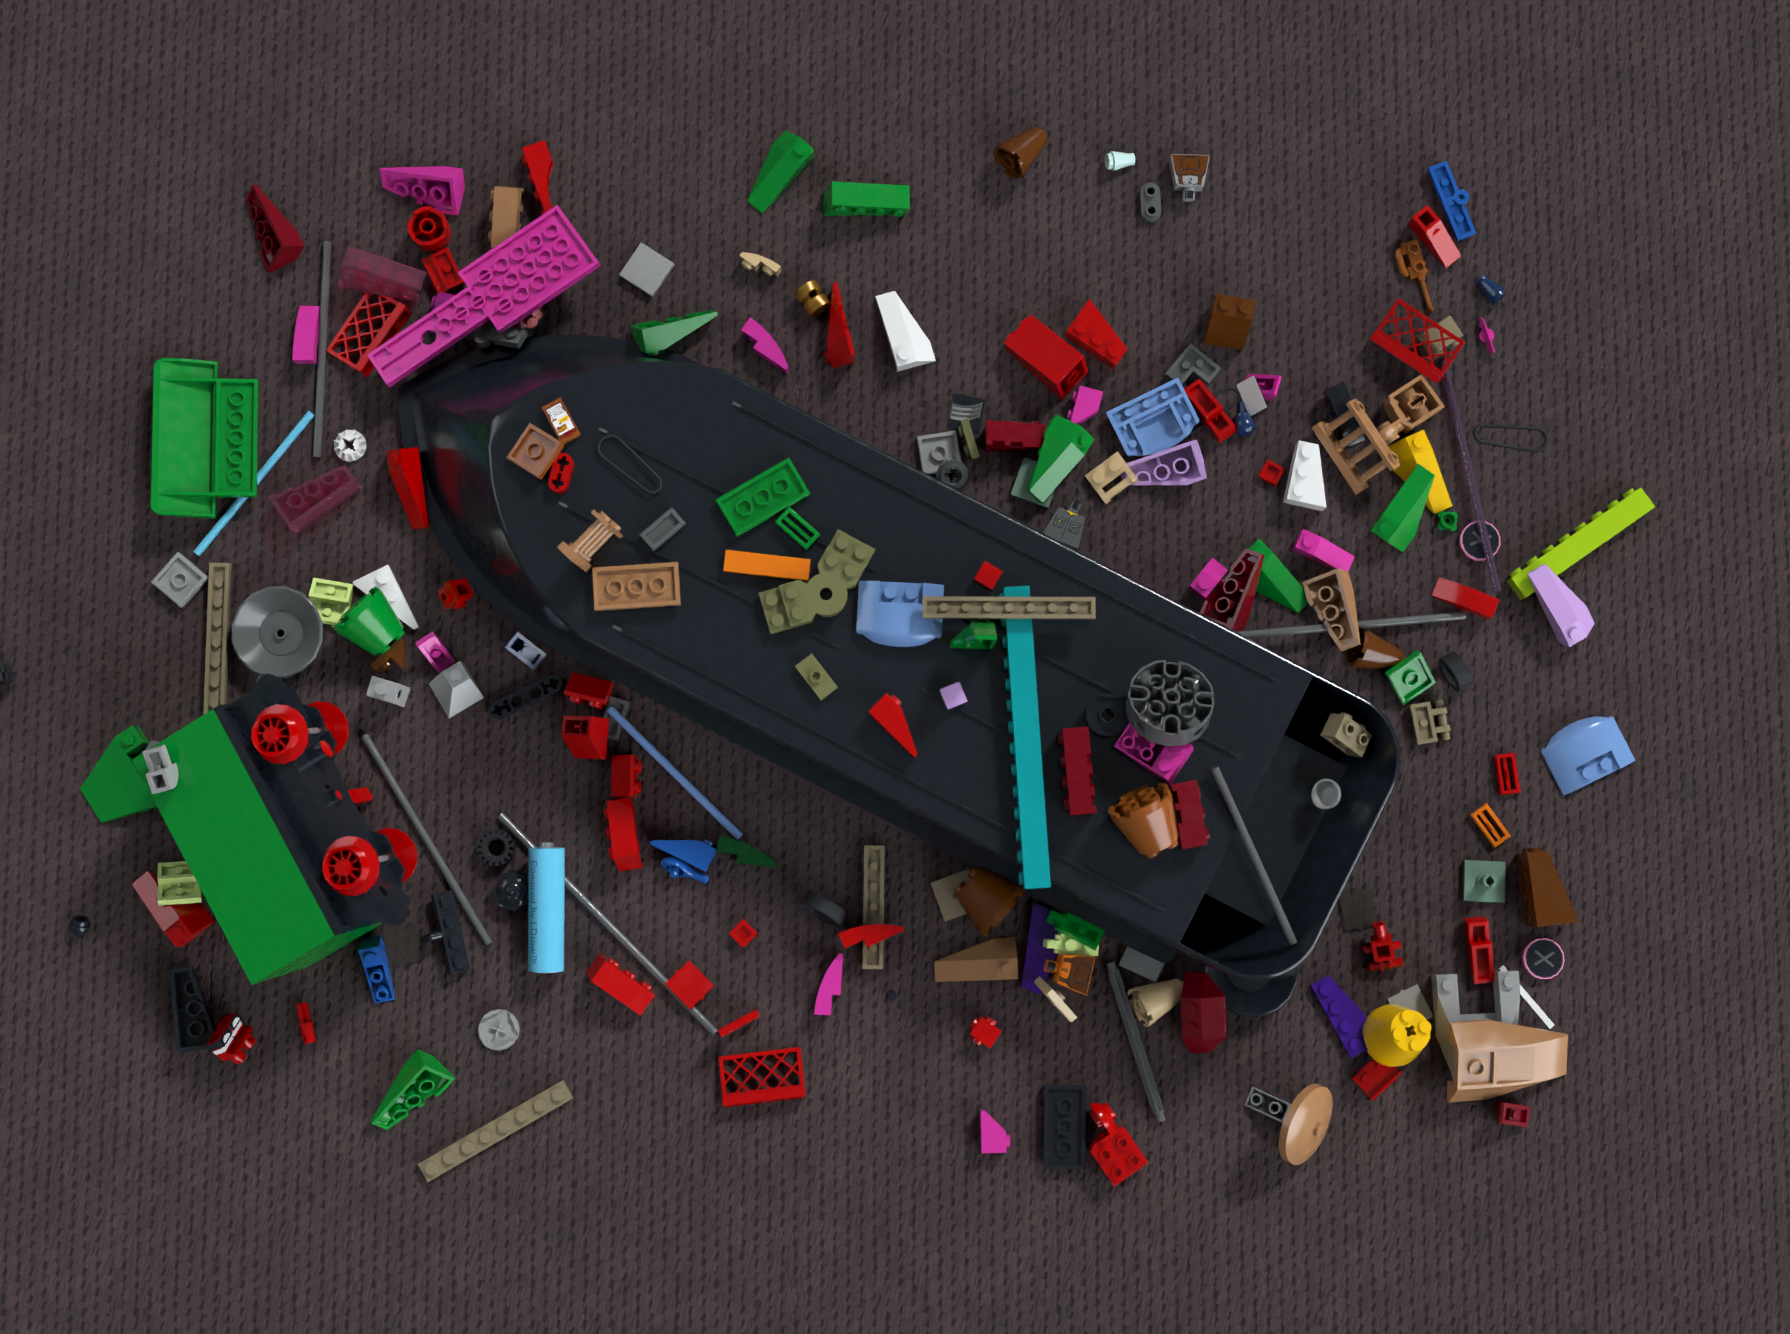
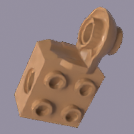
(1409, 408)

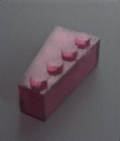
(379, 276)
(315, 497)

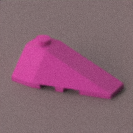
(434, 185)

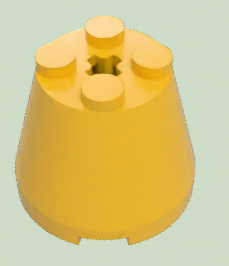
(1395, 1034)

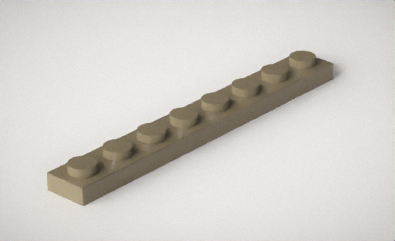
(1008, 607)
(217, 635)
(495, 1131)

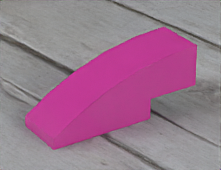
(306, 335)
(764, 345)
(830, 986)

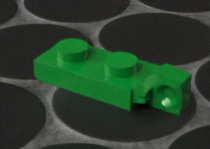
(1076, 928)

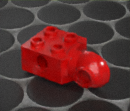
(1114, 1147)

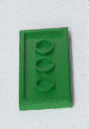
(762, 497)

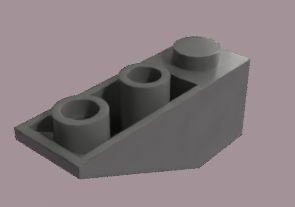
(1267, 1104)

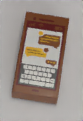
(561, 421)

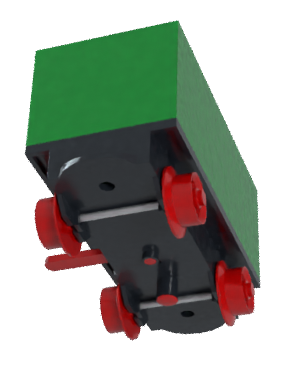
(279, 831)

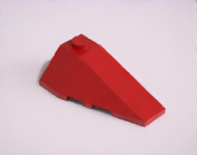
(839, 343)
(407, 477)
(177, 921)

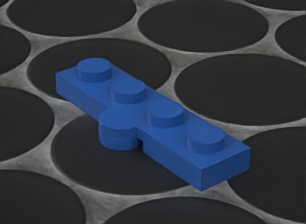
(1452, 201)

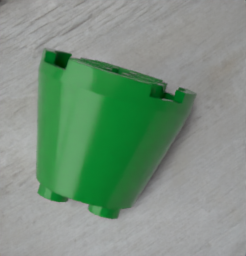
(370, 623)

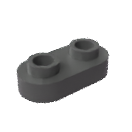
(1150, 202)

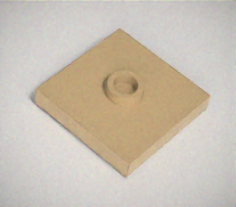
(1056, 999)

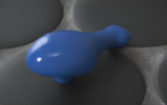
(673, 865)

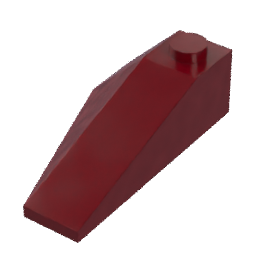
(278, 237)
(1234, 596)

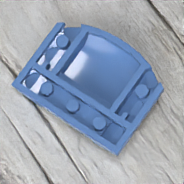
(1154, 420)
(893, 613)
(1586, 752)

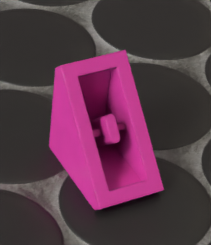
(1267, 384)

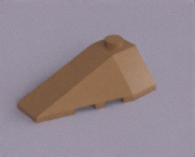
(1335, 604)

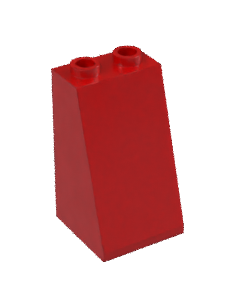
(1046, 356)

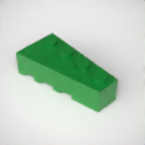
(865, 199)

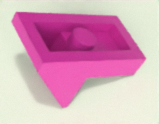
(435, 652)

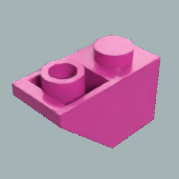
(1086, 404)

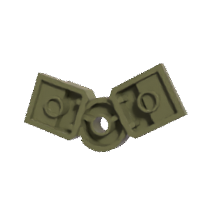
(799, 602)

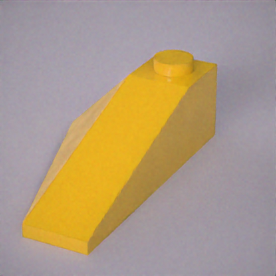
(1418, 450)

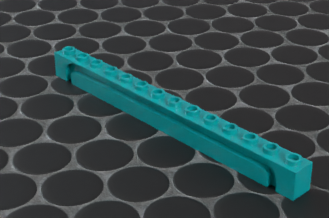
(1026, 748)

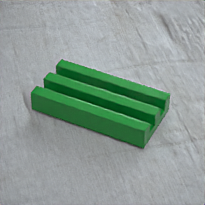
(811, 541)

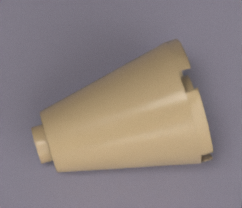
(1155, 999)

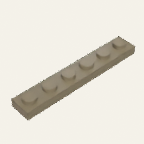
(873, 902)

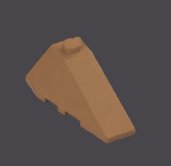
(986, 961)

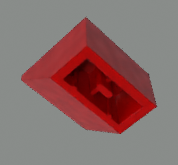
(589, 690)
(586, 736)
(625, 776)

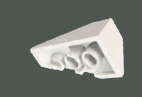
(905, 337)

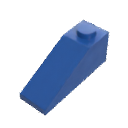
(691, 851)

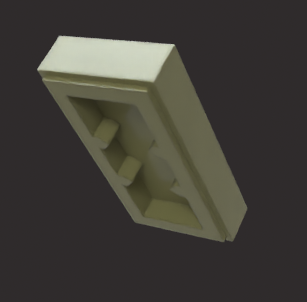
(816, 677)

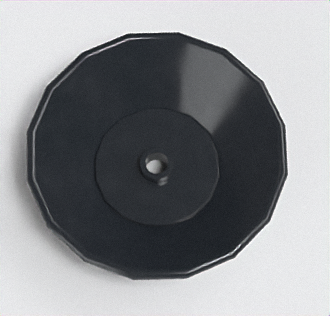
(1254, 997)

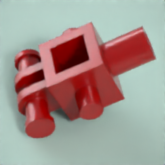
(1383, 949)

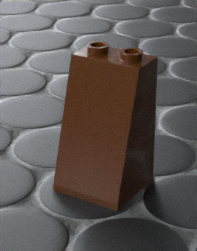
(1542, 890)

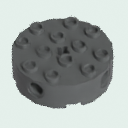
(1169, 703)

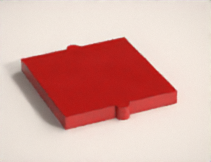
(689, 985)

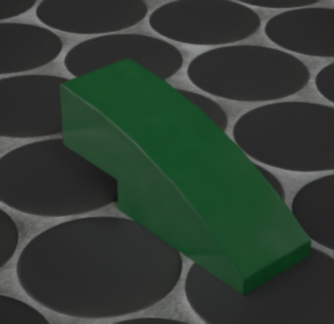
(745, 853)

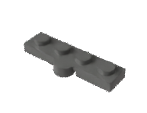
(487, 333)

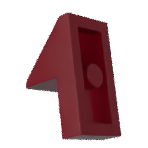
(1512, 1114)

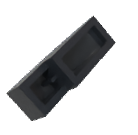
(1336, 398)

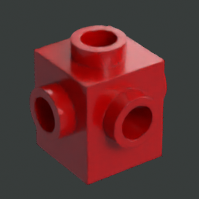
(455, 593)

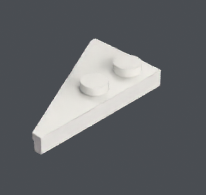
(387, 583)

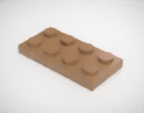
(636, 586)

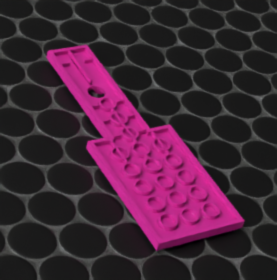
(500, 288)

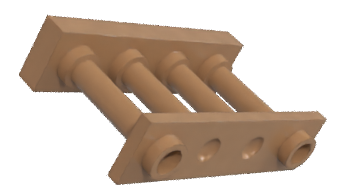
(1337, 451)
(590, 541)

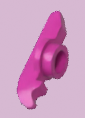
(1486, 335)

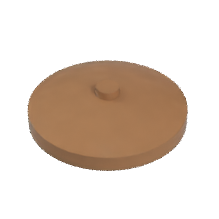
(1305, 1124)

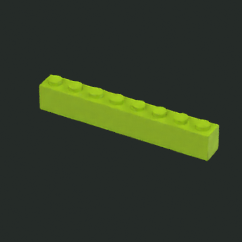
(1585, 539)

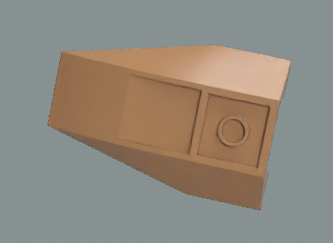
(1502, 1058)

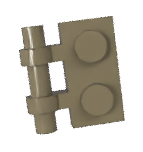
(1423, 722)

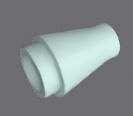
(1118, 160)

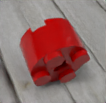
(419, 224)

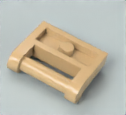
(1107, 472)

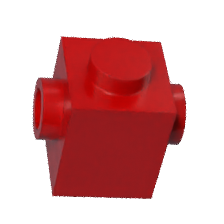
(984, 1031)

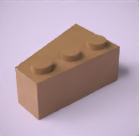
(505, 213)

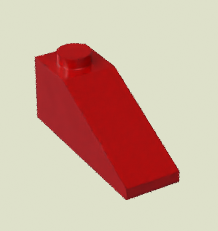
(892, 719)

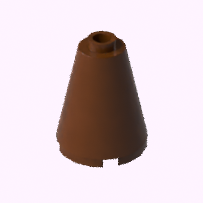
(1020, 151)
(1373, 652)

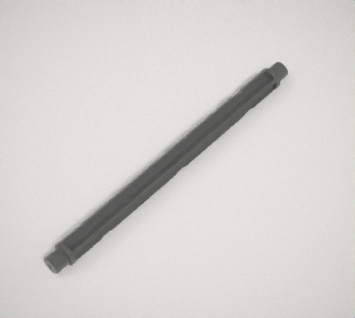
(1135, 1042)

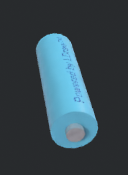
(546, 908)

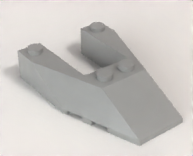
(1447, 1009)

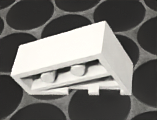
(1305, 478)

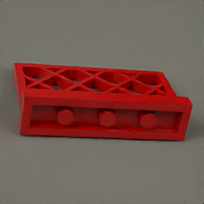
(389, 329)
(1408, 356)
(762, 1095)

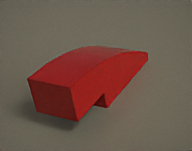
(1210, 411)
(1465, 598)
(869, 933)
(1479, 949)

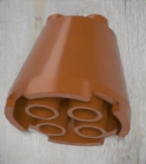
(1147, 819)

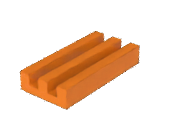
(1479, 812)

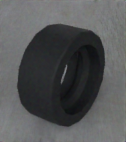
(1455, 671)

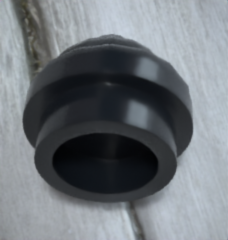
(79, 925)

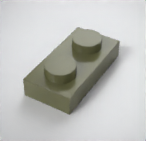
(965, 431)

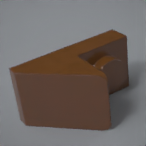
(396, 652)

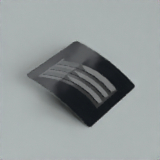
(963, 408)

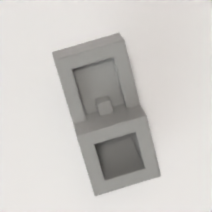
(162, 773)

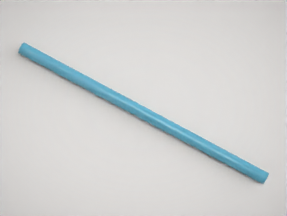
(260, 476)

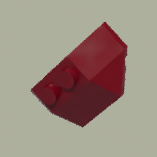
(1202, 1013)

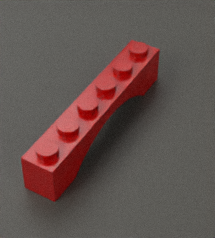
(540, 166)

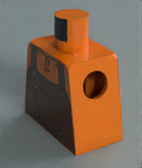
(1071, 971)

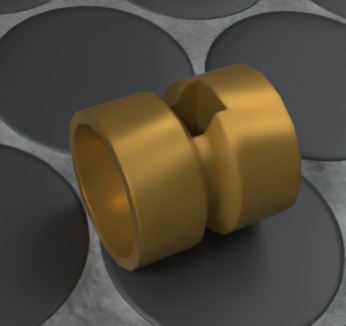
(817, 303)

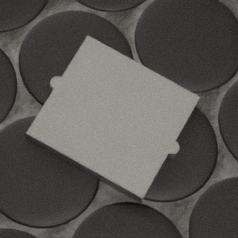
(1412, 999)

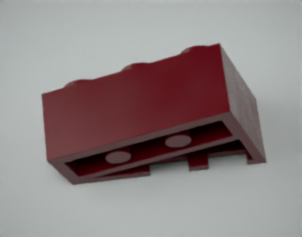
(1013, 436)
(1189, 815)

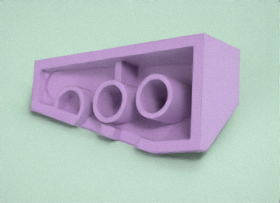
(1170, 467)
(1563, 609)

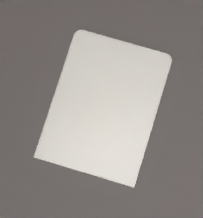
(1251, 395)

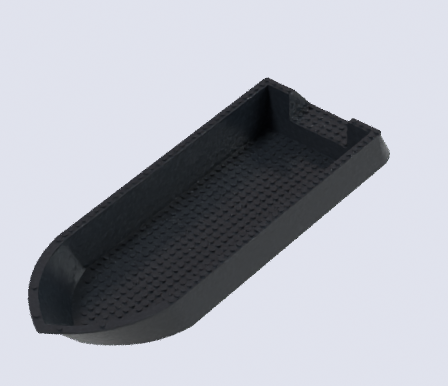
(739, 680)

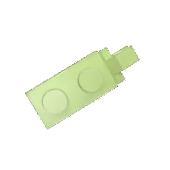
(1066, 945)

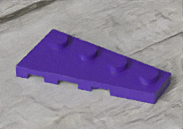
(1035, 952)
(1342, 1014)

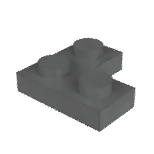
(1194, 362)

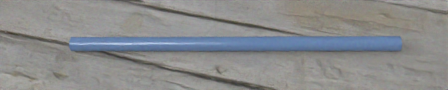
(674, 772)

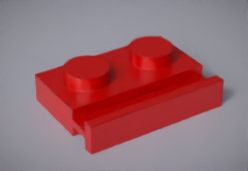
(443, 270)
(1375, 1078)

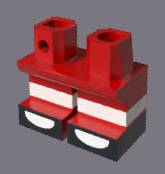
(230, 1038)

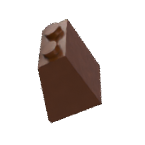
(1229, 321)

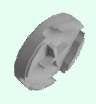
(498, 1029)

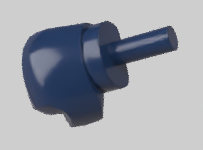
(1243, 422)

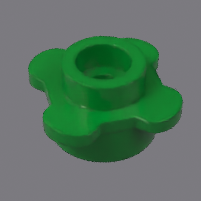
(1451, 516)

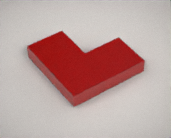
(738, 1023)

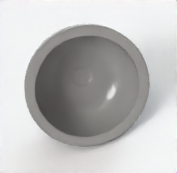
(1326, 794)

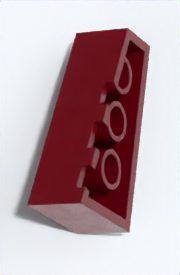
(1077, 771)

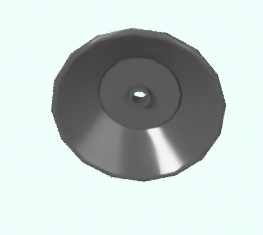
(258, 627)

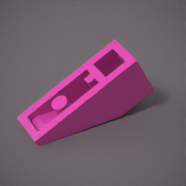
(1322, 551)

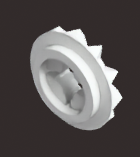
(348, 454)

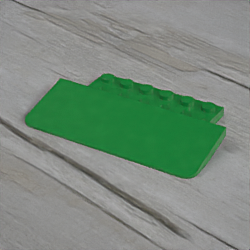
(201, 438)

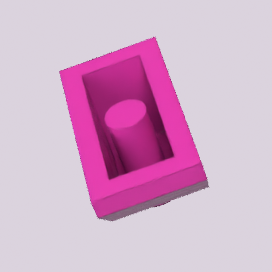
(1207, 579)
(992, 1135)

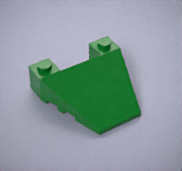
(114, 783)

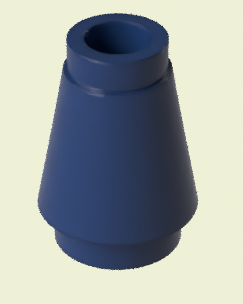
(1490, 289)

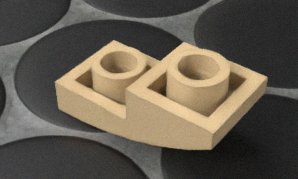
(755, 261)

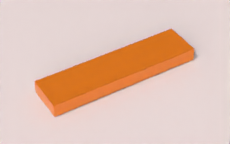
(767, 565)

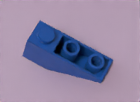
(376, 968)

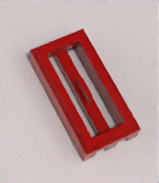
(1506, 774)

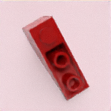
(1434, 236)

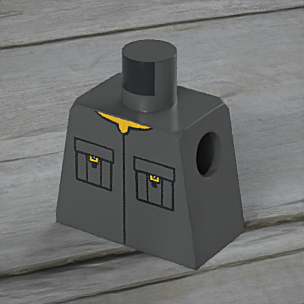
(1066, 525)

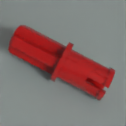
(305, 1023)

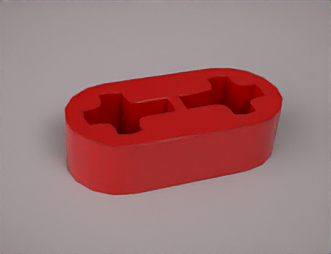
(556, 472)

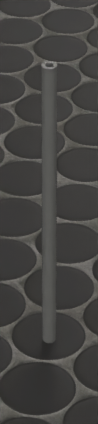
(1253, 855)

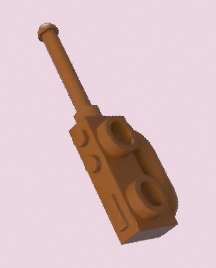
(1417, 266)

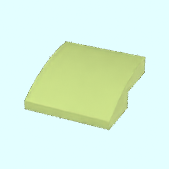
(331, 599)
(177, 884)

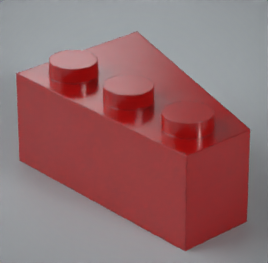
(1096, 336)
(623, 834)
(620, 983)

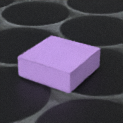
(953, 695)

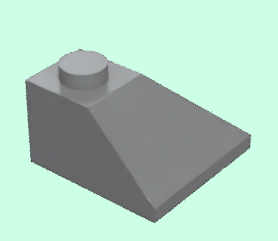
(455, 689)

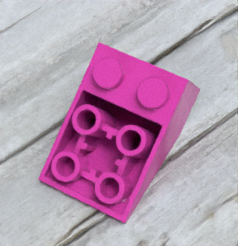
(1158, 759)

